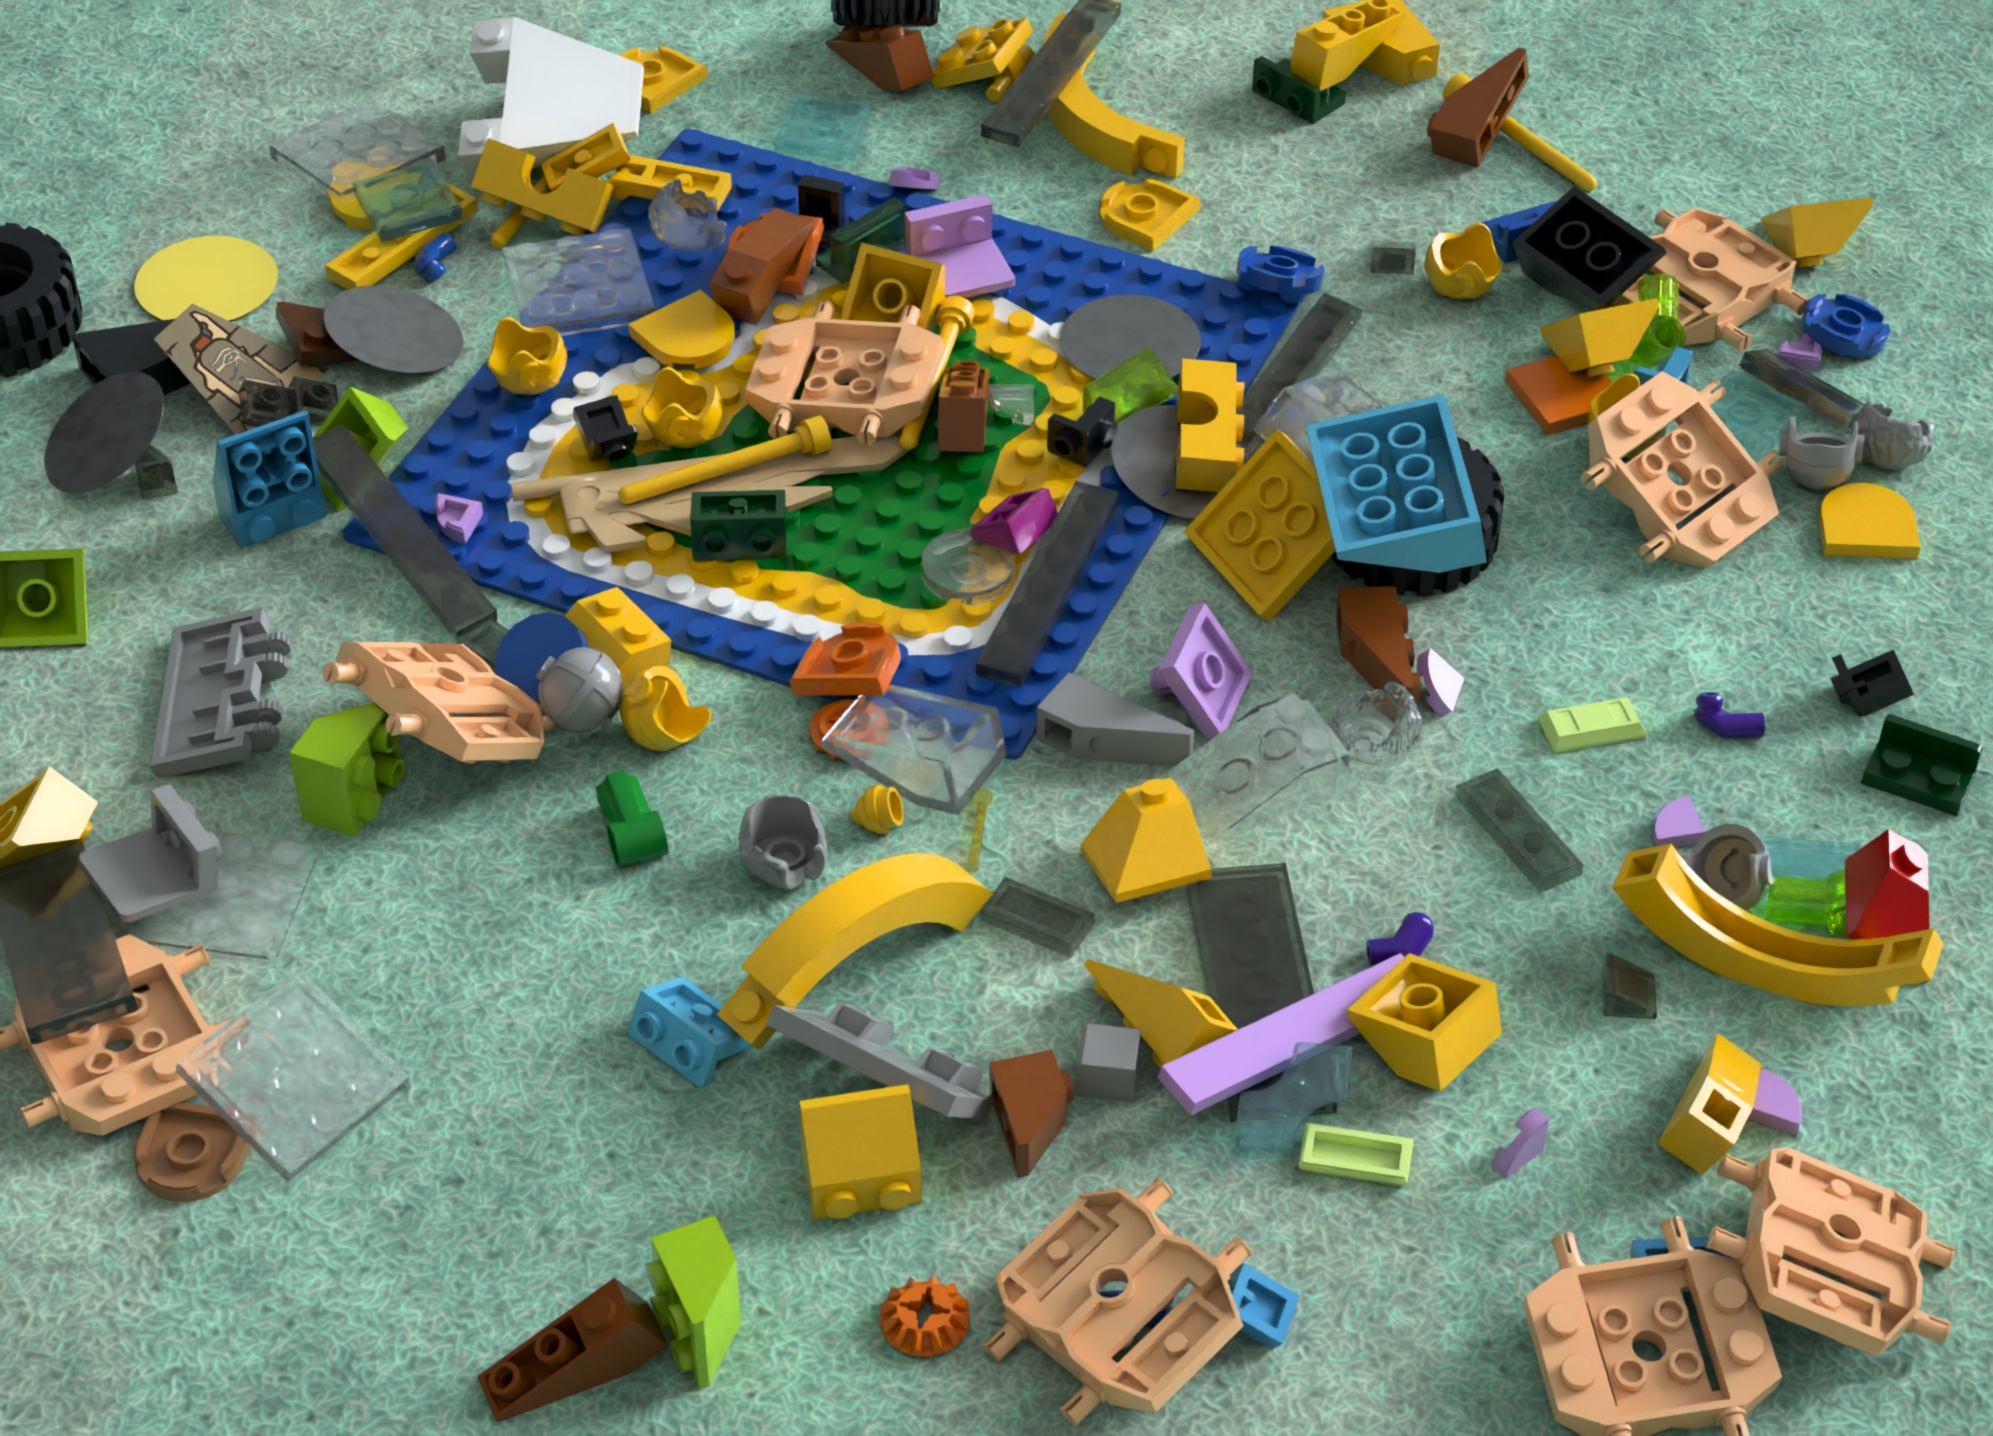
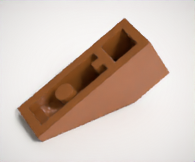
(1477, 111)
(759, 264)

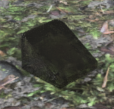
(1392, 257)
(155, 474)
(1627, 989)

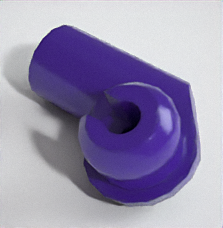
(1727, 725)
(1410, 938)

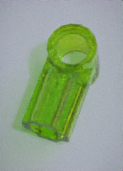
(1664, 330)
(1810, 901)

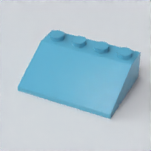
(1398, 488)

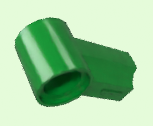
(631, 827)

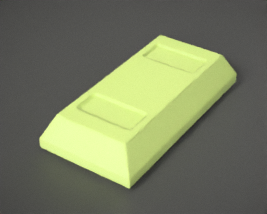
(1591, 725)
(1356, 1154)

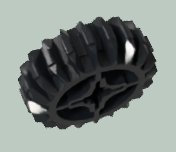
(885, 12)

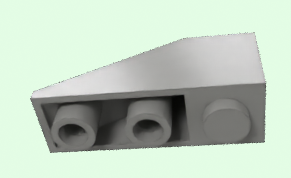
(1103, 726)

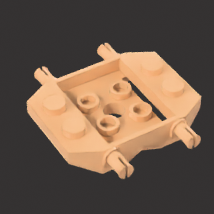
(1722, 272)
(885, 363)
(1701, 454)
(432, 681)
(110, 1089)
(1795, 1213)
(1058, 1306)
(1595, 1313)

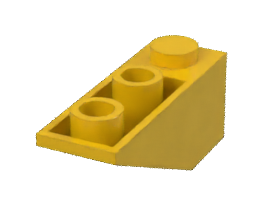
(1340, 43)
(1169, 1016)
(1713, 1106)

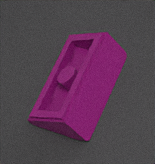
(1017, 521)

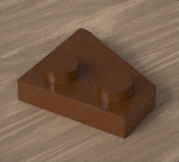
(308, 335)

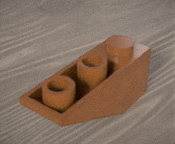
(887, 57)
(963, 407)
(1373, 637)
(580, 1350)

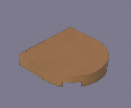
(188, 1153)

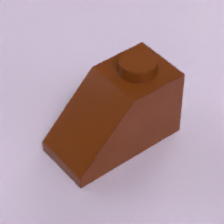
(1029, 1104)

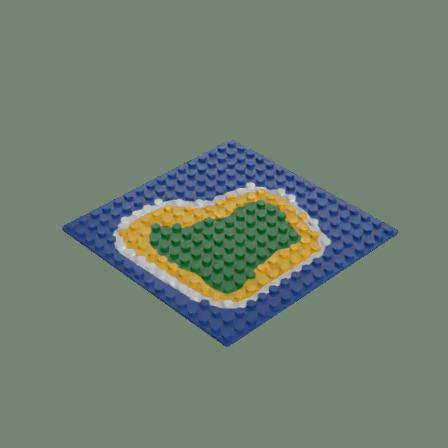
(865, 544)

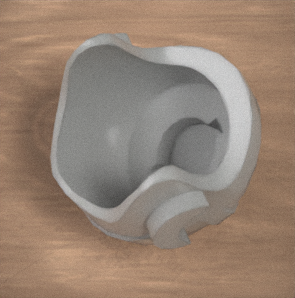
(1820, 458)
(580, 689)
(1733, 864)

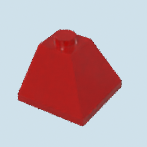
(1886, 888)

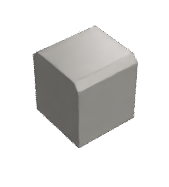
(1108, 1062)

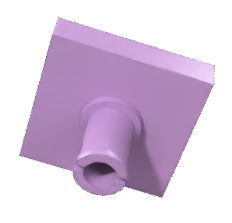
(1203, 671)

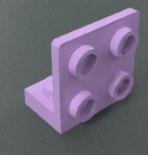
(962, 241)

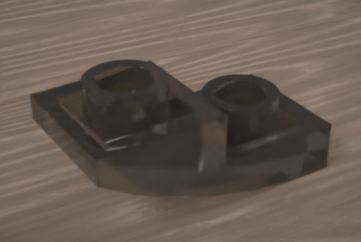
(267, 403)

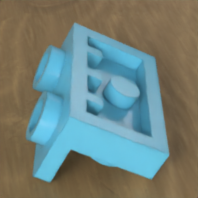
(684, 1029)

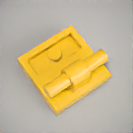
(986, 53)

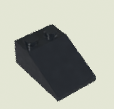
(1585, 251)

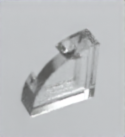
(1014, 400)

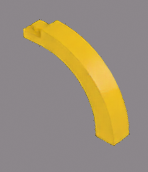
(1107, 134)
(841, 921)
(1753, 951)

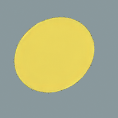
(209, 271)

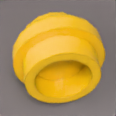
(878, 809)

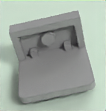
(157, 865)

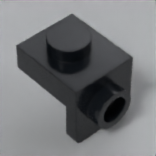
(824, 200)
(605, 429)
(1085, 438)
(1871, 683)

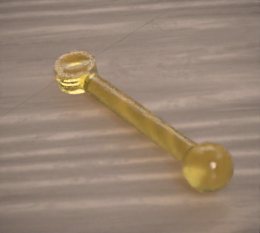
(982, 799)

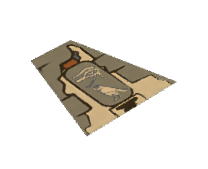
(222, 355)

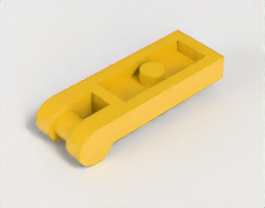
(646, 176)

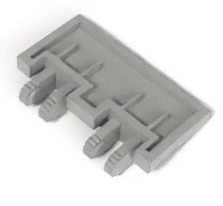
(213, 691)
(861, 1044)

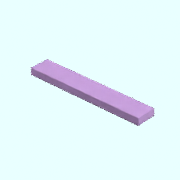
(1267, 1044)

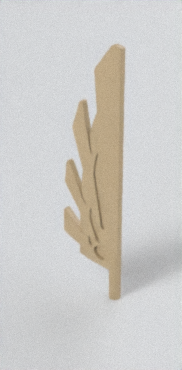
(594, 507)

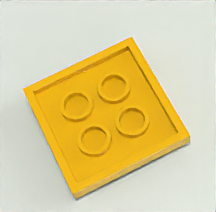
(1267, 526)

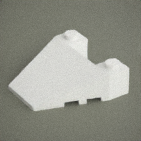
(553, 90)

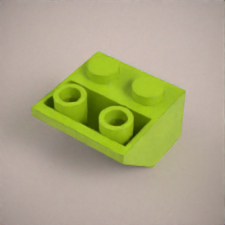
(346, 768)
(696, 1295)

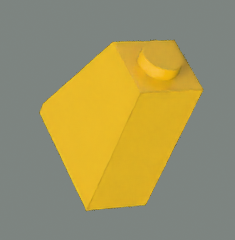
(1406, 53)

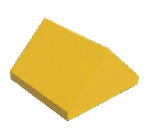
(891, 280)

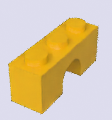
(505, 176)
(1208, 449)

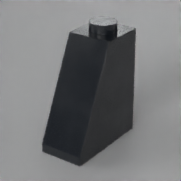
(128, 350)

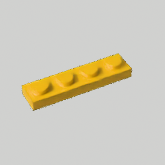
(373, 260)

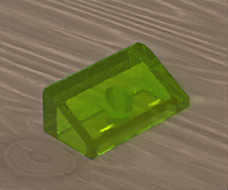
(1132, 385)

